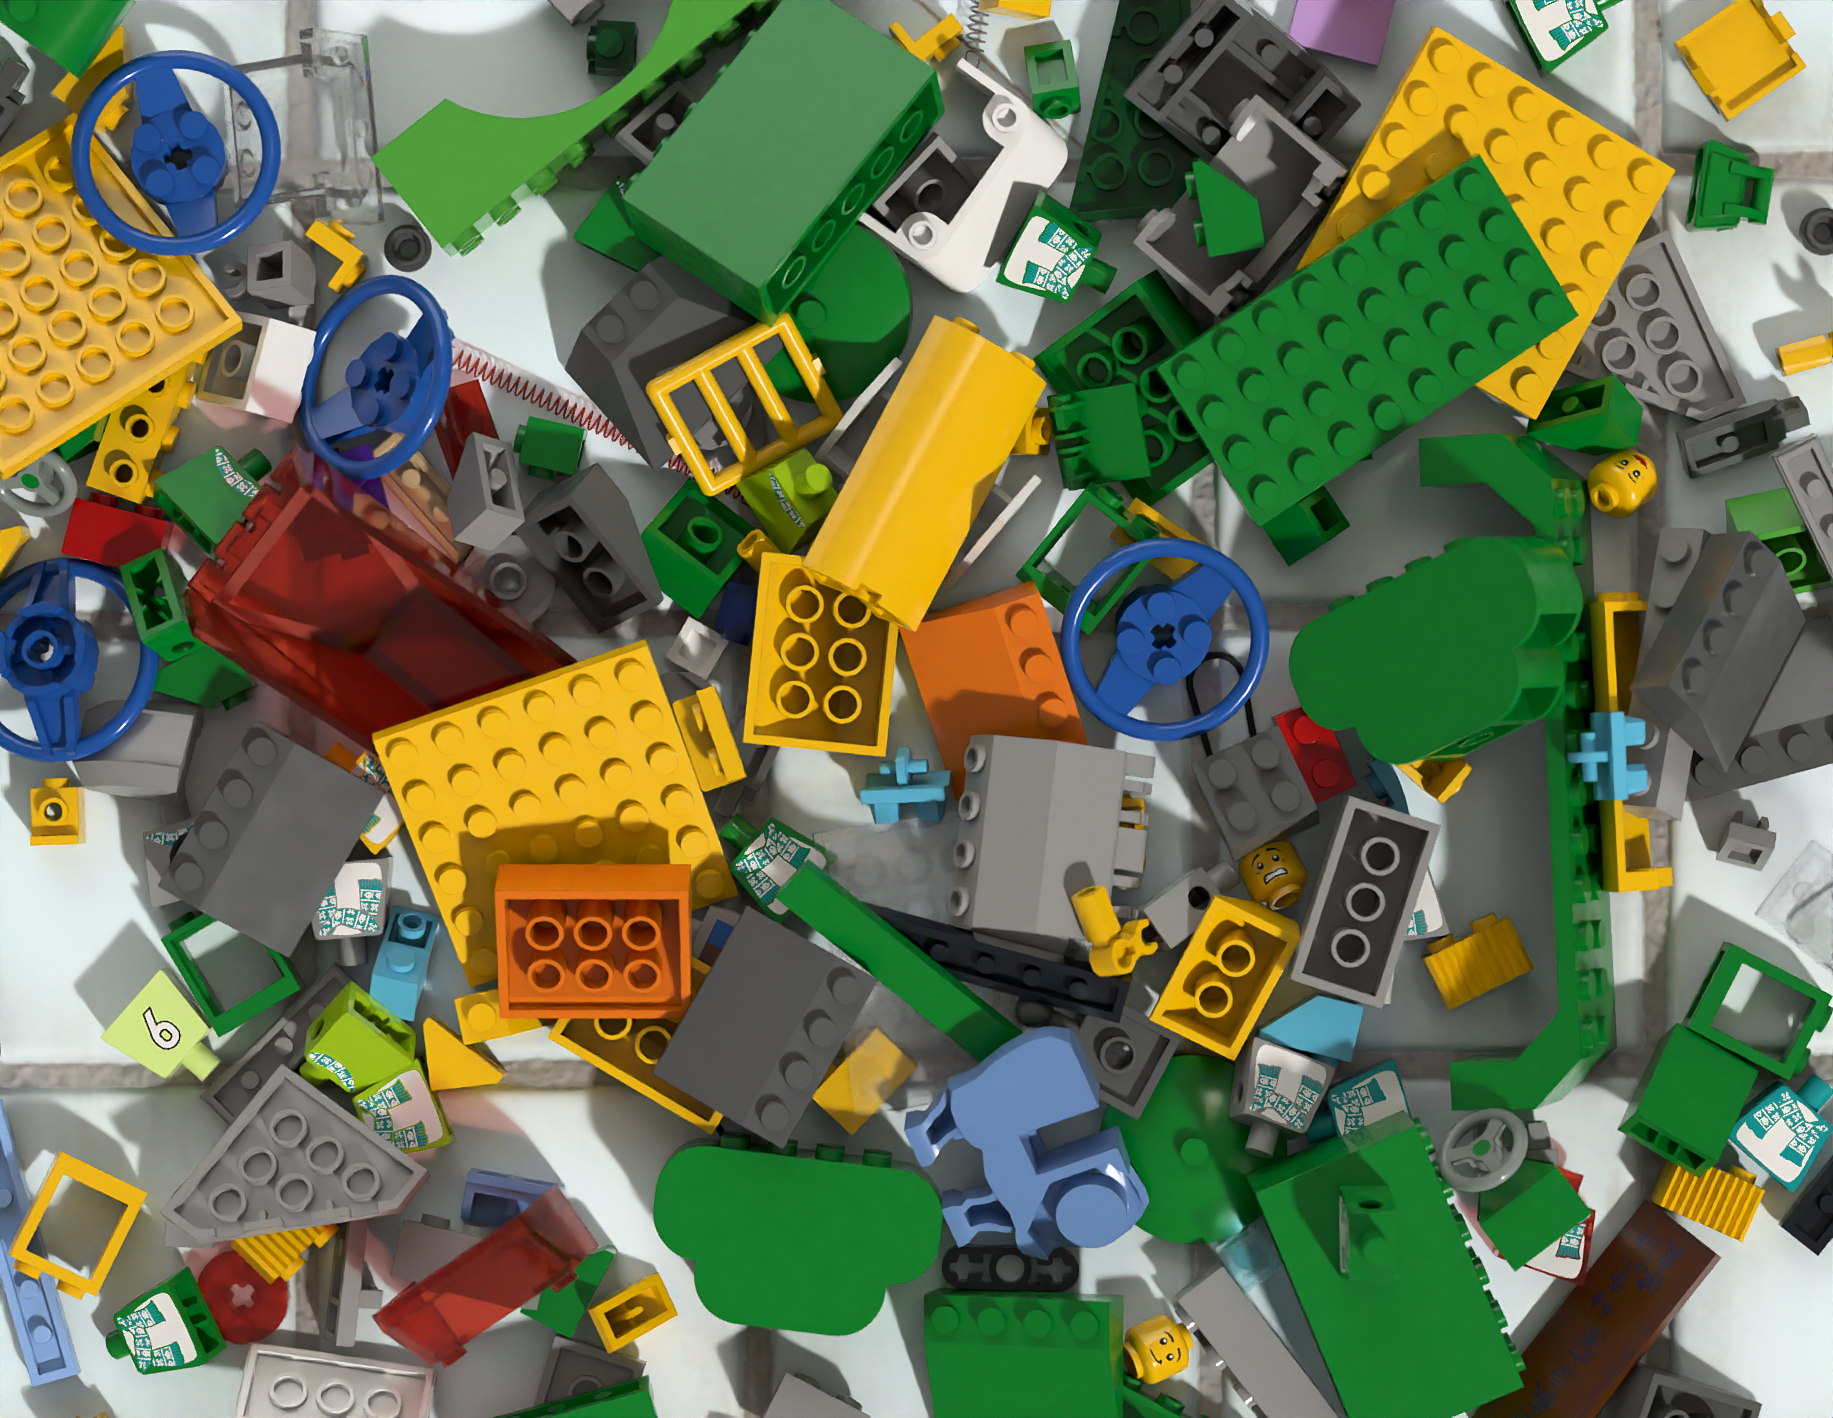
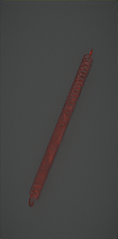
(565, 406)

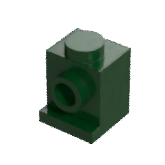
(612, 48)

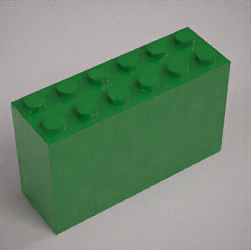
(783, 154)
(1404, 1343)

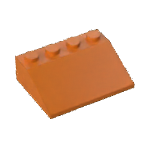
(991, 673)
(594, 940)

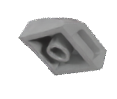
(149, 758)

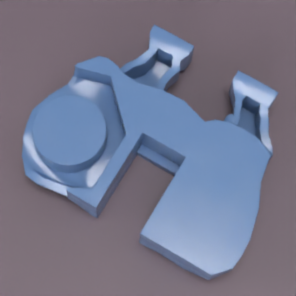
(1050, 1197)

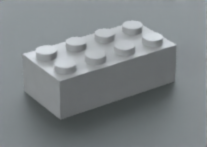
(1363, 901)

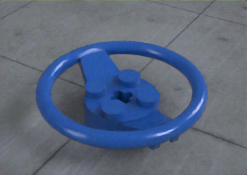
(165, 130)
(391, 387)
(1140, 659)
(54, 685)

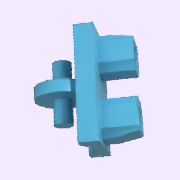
(1605, 756)
(905, 782)

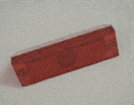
(461, 416)

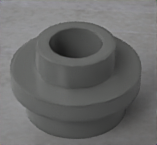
(1807, 234)
(397, 237)

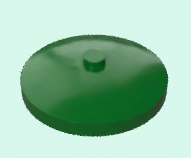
(851, 315)
(1192, 1153)

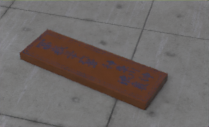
(1608, 1320)

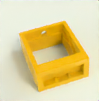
(98, 1180)

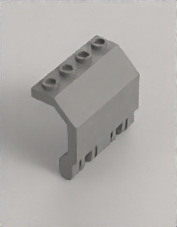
(1041, 829)

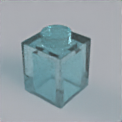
(1249, 1258)

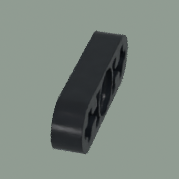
(974, 1277)

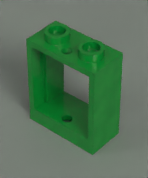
(1055, 587)
(1717, 984)
(222, 1020)

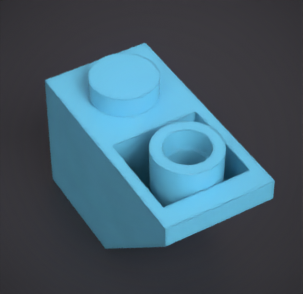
(404, 961)
(1318, 1026)

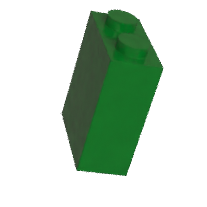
(1688, 1100)

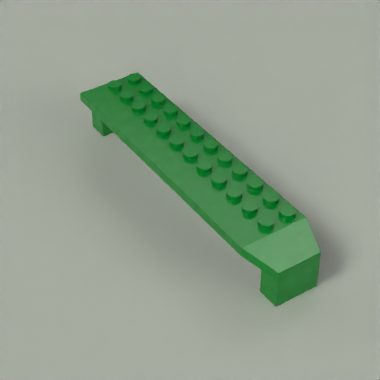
(1585, 1027)

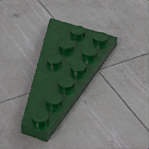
(1127, 156)

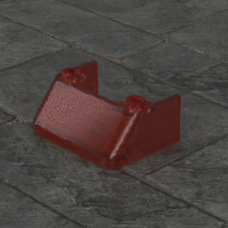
(489, 1280)

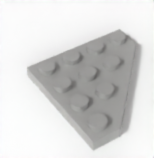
(1658, 337)
(292, 1166)

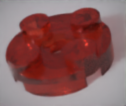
(243, 1323)

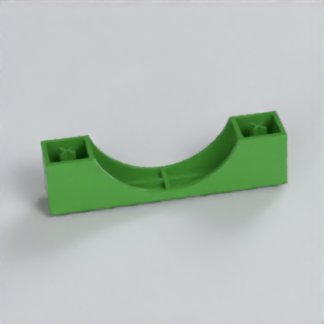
(475, 167)

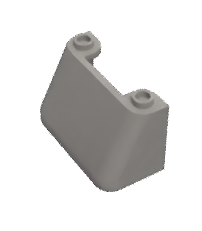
(1294, 192)

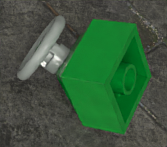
(40, 474)
(1520, 1199)

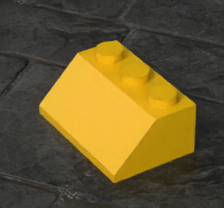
(1226, 974)

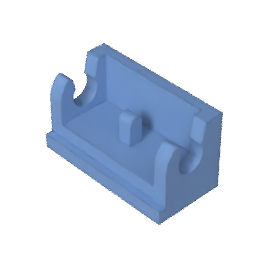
(498, 1197)

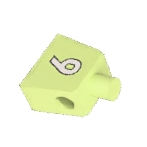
(164, 1029)

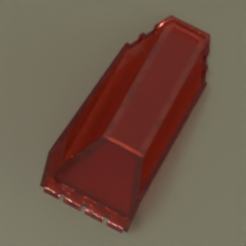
(355, 608)

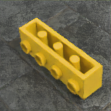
(141, 435)

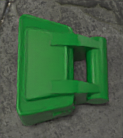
(1720, 188)

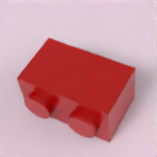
(111, 534)
(1315, 754)

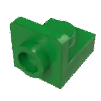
(1053, 79)

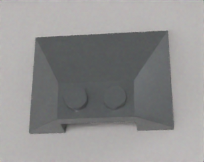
(1231, 55)
(647, 331)

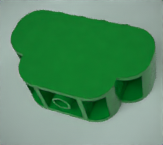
(1444, 650)
(795, 1230)

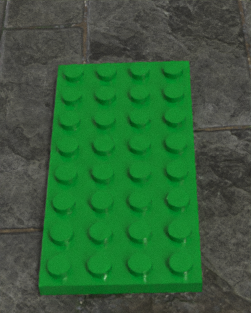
(1366, 340)

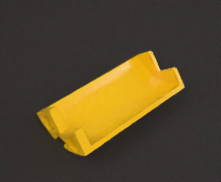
(925, 472)
(1614, 665)

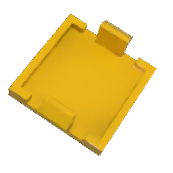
(1740, 55)

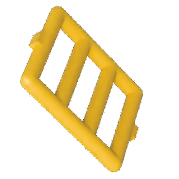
(700, 369)

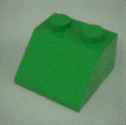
(694, 547)

